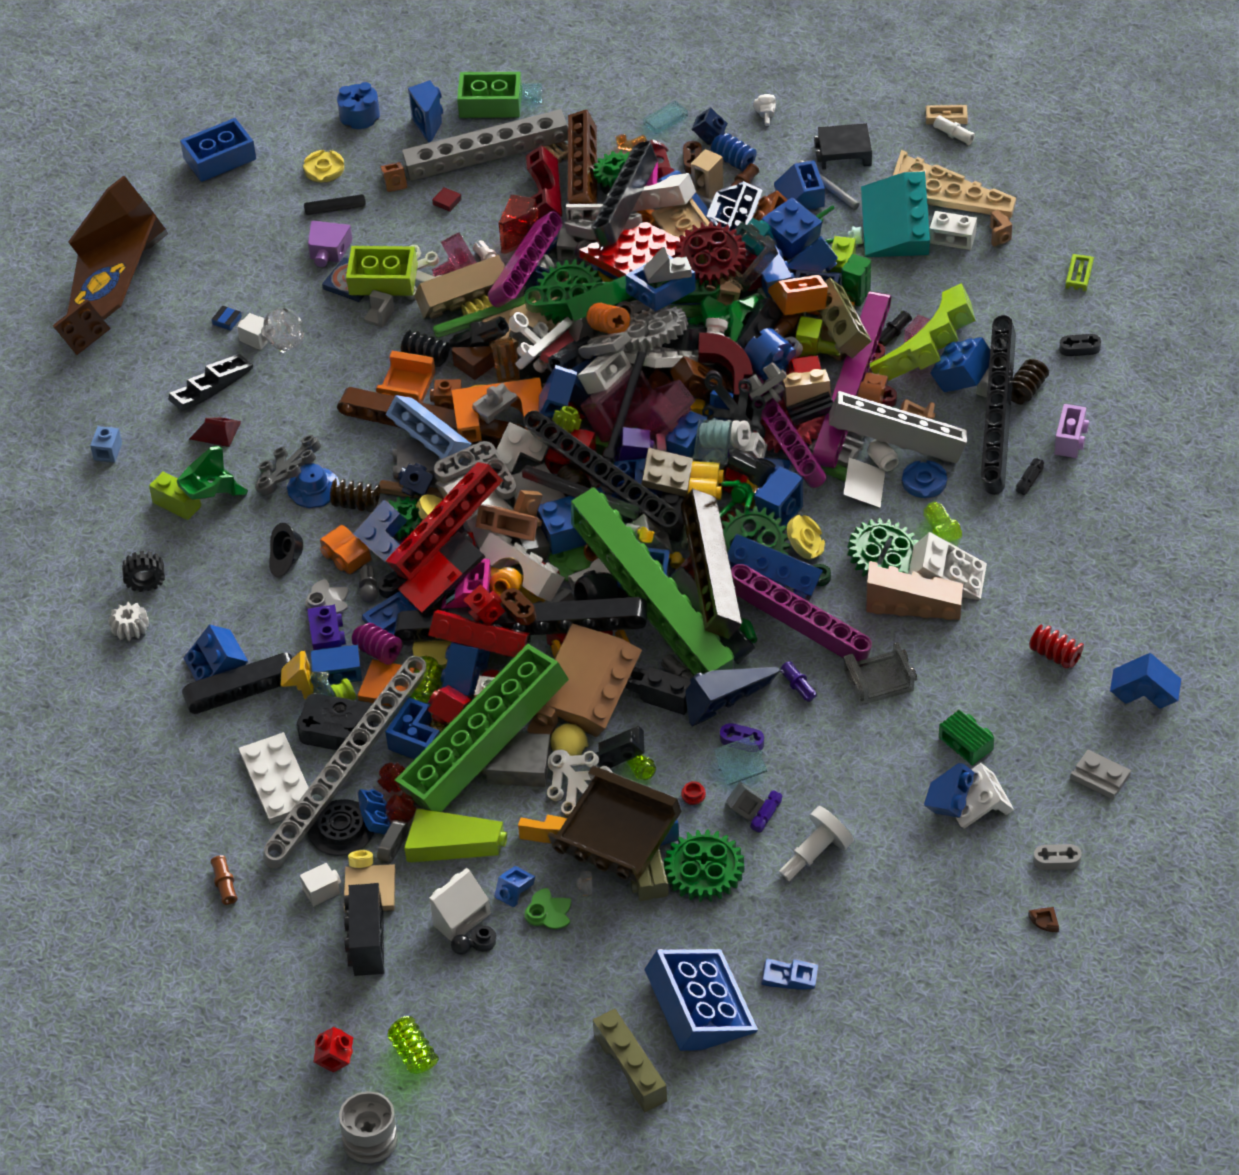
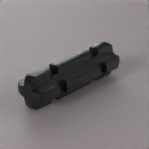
(1029, 476)

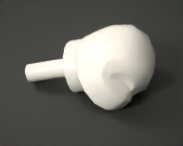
(765, 106)

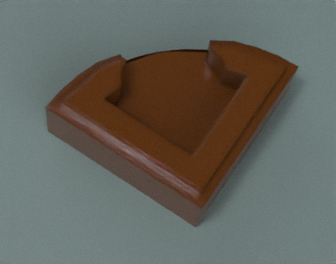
(1044, 918)

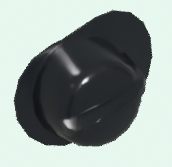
(285, 549)

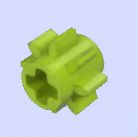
(567, 418)

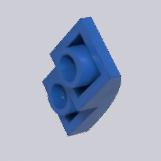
(373, 811)

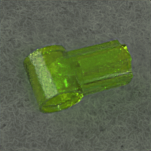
(941, 523)

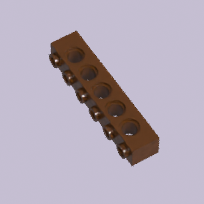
(581, 158)

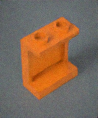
(408, 376)

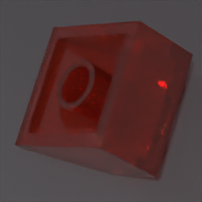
(516, 221)

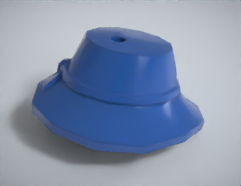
(310, 490)

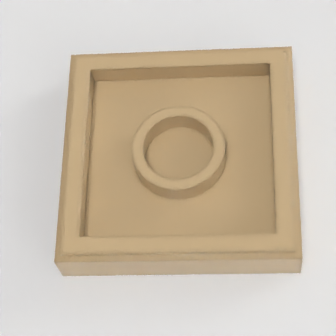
(374, 874)

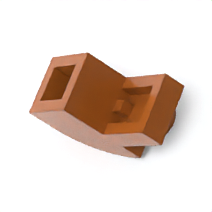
(873, 387)

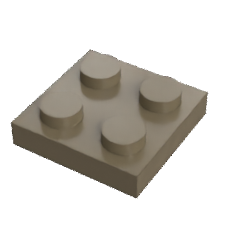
(666, 472)

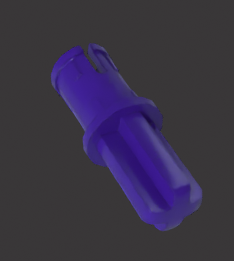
(798, 681)

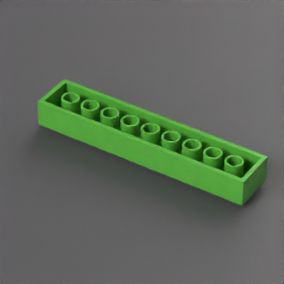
(645, 578)

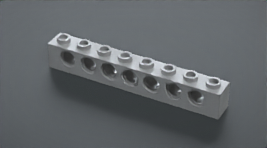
(485, 144)

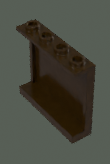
(617, 825)

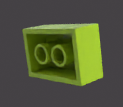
(382, 269)

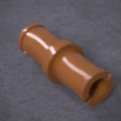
(224, 880)

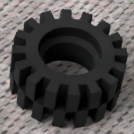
(143, 562)

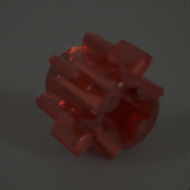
(388, 774)
(400, 807)

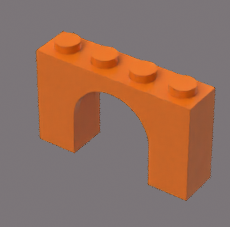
(468, 419)

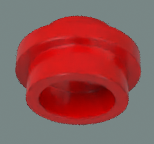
(693, 793)

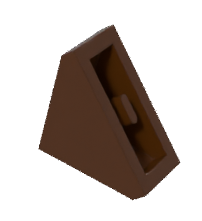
(473, 360)

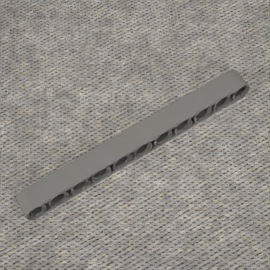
(340, 770)

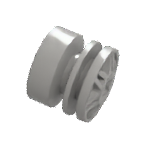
(368, 1127)

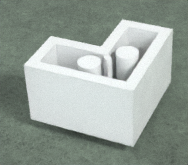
(518, 442)

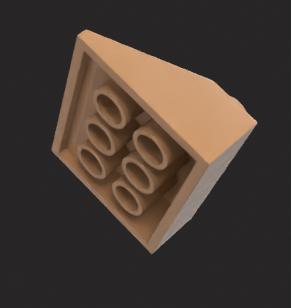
(597, 675)

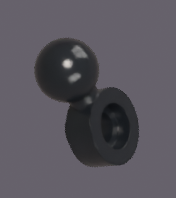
(482, 939)

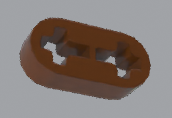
(690, 157)
(514, 609)

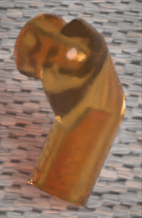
(623, 143)

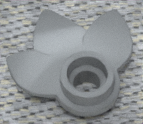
(325, 595)

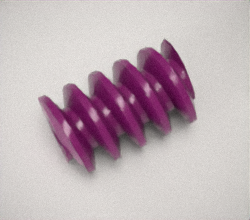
(377, 642)

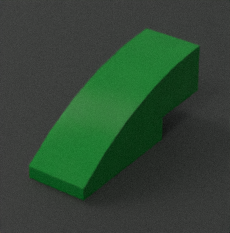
(609, 293)

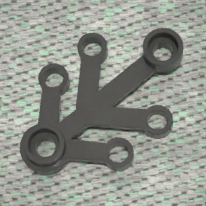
(268, 481)

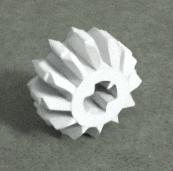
(128, 621)

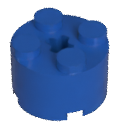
(358, 105)
(767, 349)

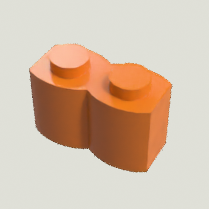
(345, 549)

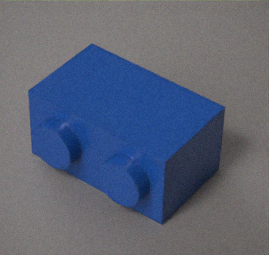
(339, 663)

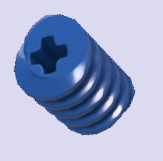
(733, 151)

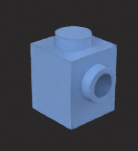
(106, 444)

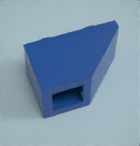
(556, 391)
(949, 791)

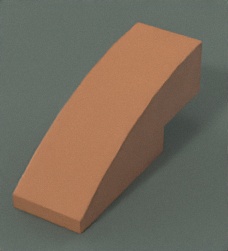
(506, 522)

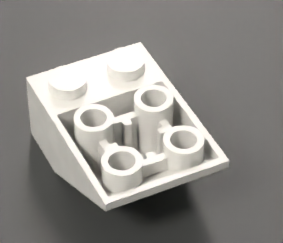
(943, 560)

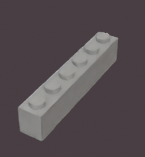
(897, 427)

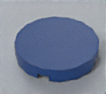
(925, 485)

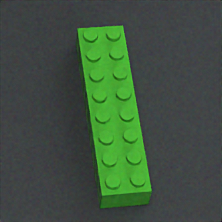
(482, 729)

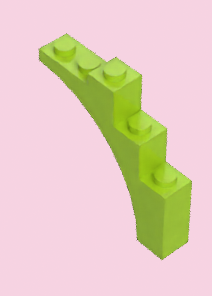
(922, 349)

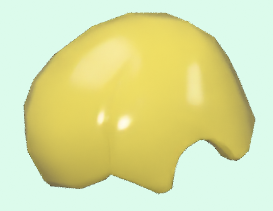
(569, 738)

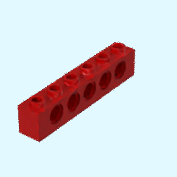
(444, 520)

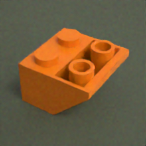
(800, 294)

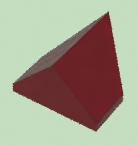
(217, 431)

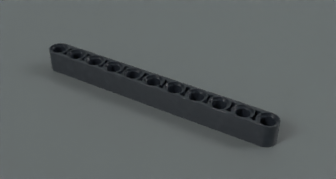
(550, 619)

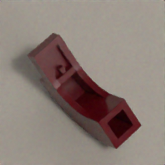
(725, 352)

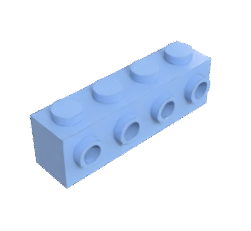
(426, 427)

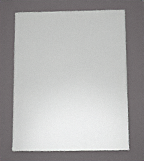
(864, 482)

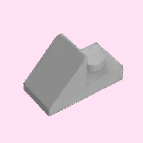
(663, 269)

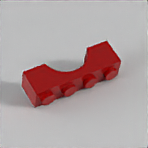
(478, 635)

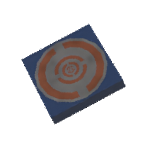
(337, 282)

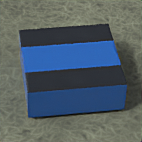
(226, 318)

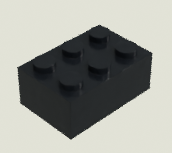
(364, 929)

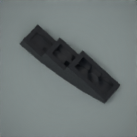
(215, 379)

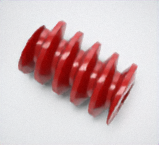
(1055, 648)

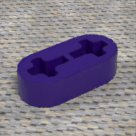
(740, 732)

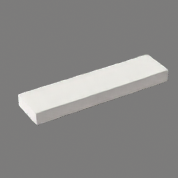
(541, 345)

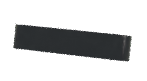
(738, 642)
(235, 684)

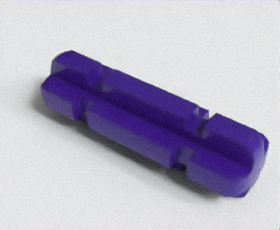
(766, 811)

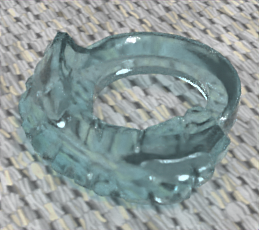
(320, 682)

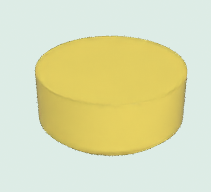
(360, 859)

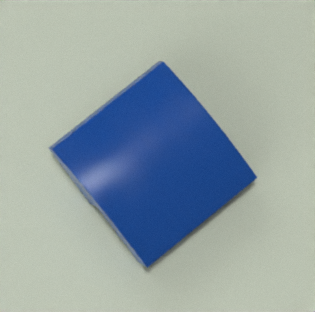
(385, 613)

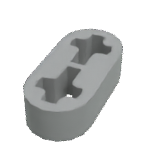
(1057, 857)

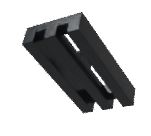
(810, 408)

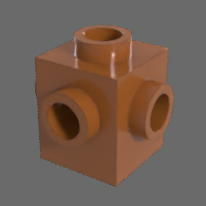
(442, 392)

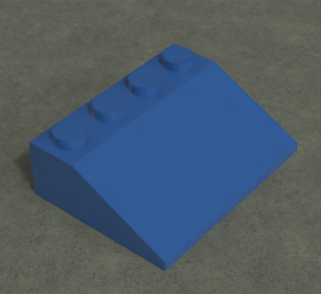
(699, 997)

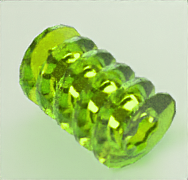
(430, 682)
(412, 1045)

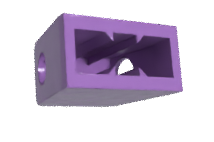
(328, 241)

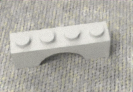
(669, 192)
(538, 578)

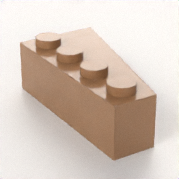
(912, 594)

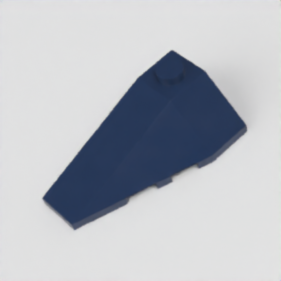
(723, 687)

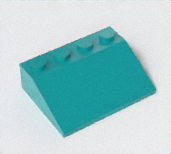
(896, 216)

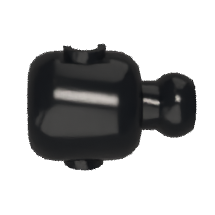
(597, 586)

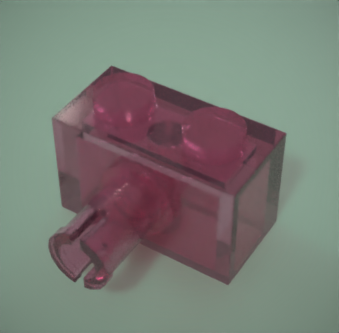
(458, 255)

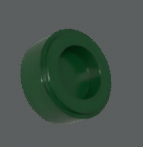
(825, 577)

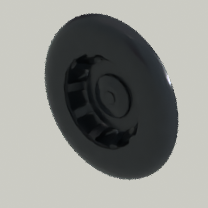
(340, 821)

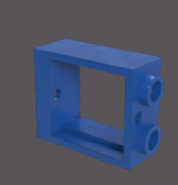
(656, 299)

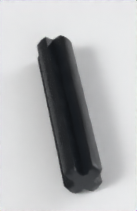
(334, 204)

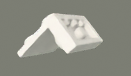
(983, 796)

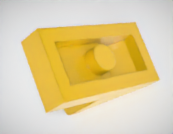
(298, 673)

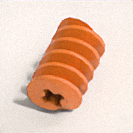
(608, 318)

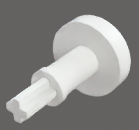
(828, 830)

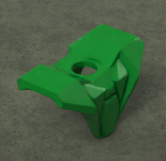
(731, 312)
(209, 468)

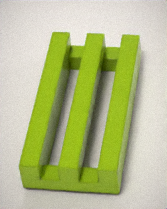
(1077, 284)

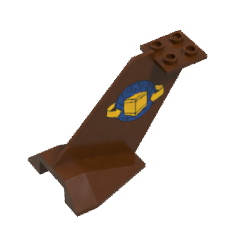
(108, 254)

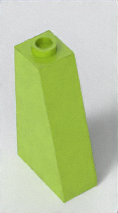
(452, 836)

